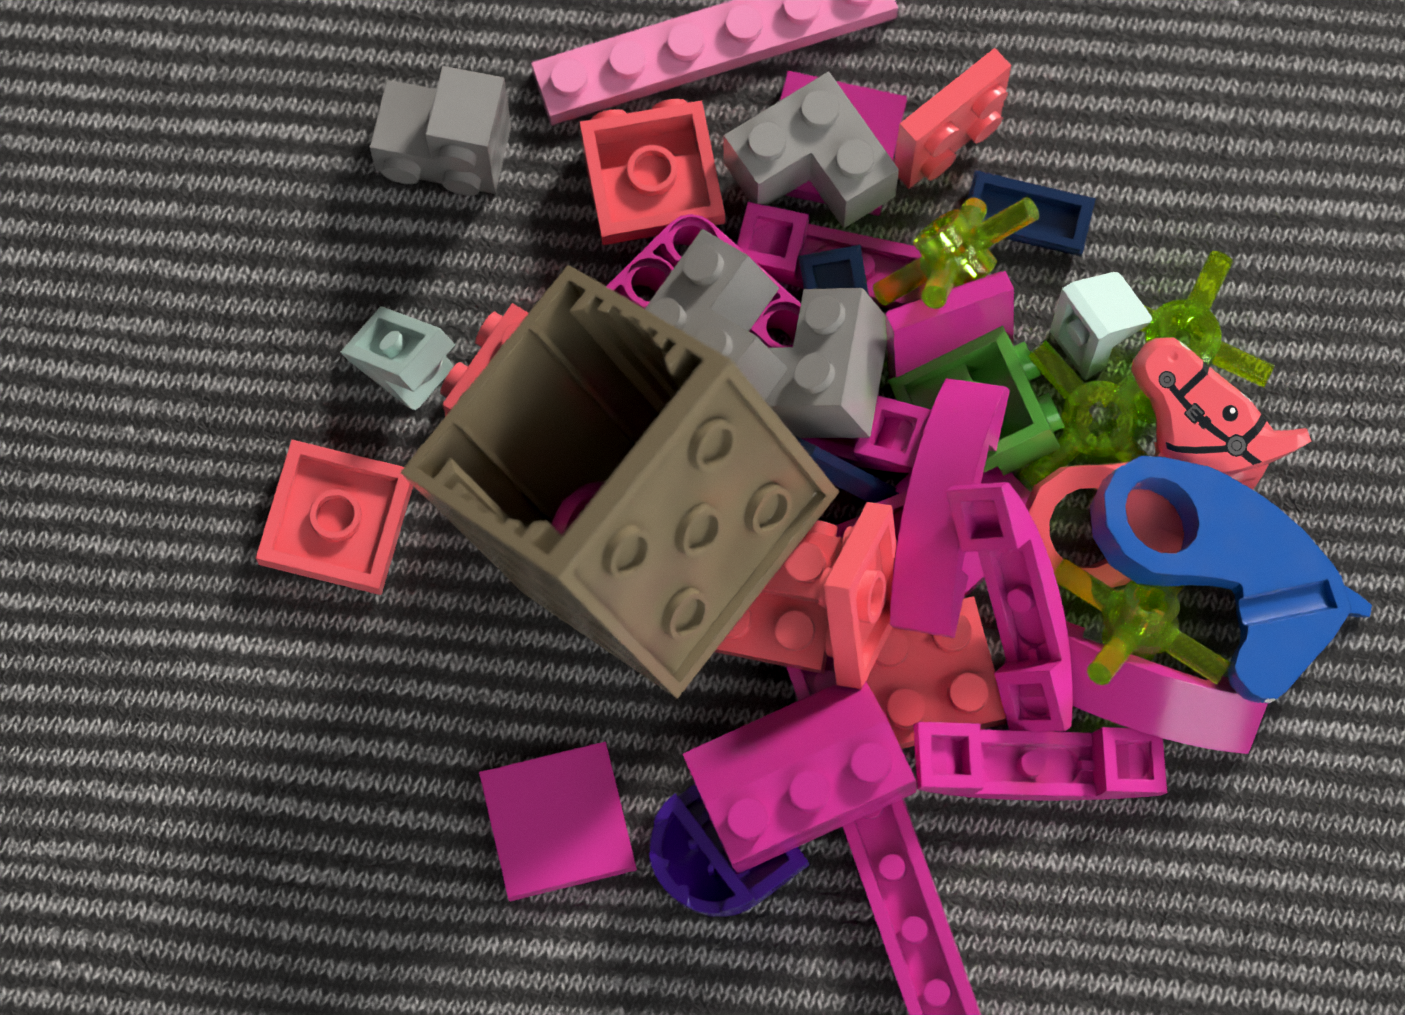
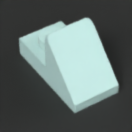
(1095, 318)
(401, 355)

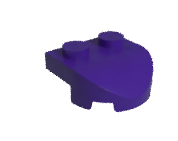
(696, 867)

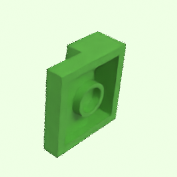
(993, 360)

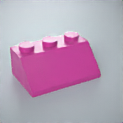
(800, 773)

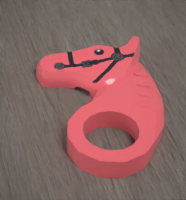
(1196, 422)

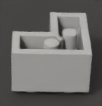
(444, 133)
(815, 139)
(717, 299)
(832, 366)

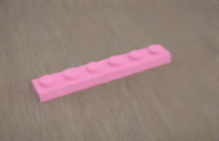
(693, 49)

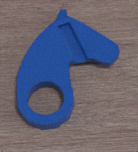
(1235, 540)

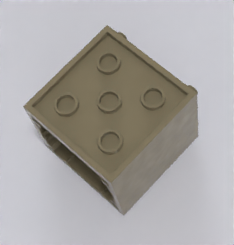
(696, 463)

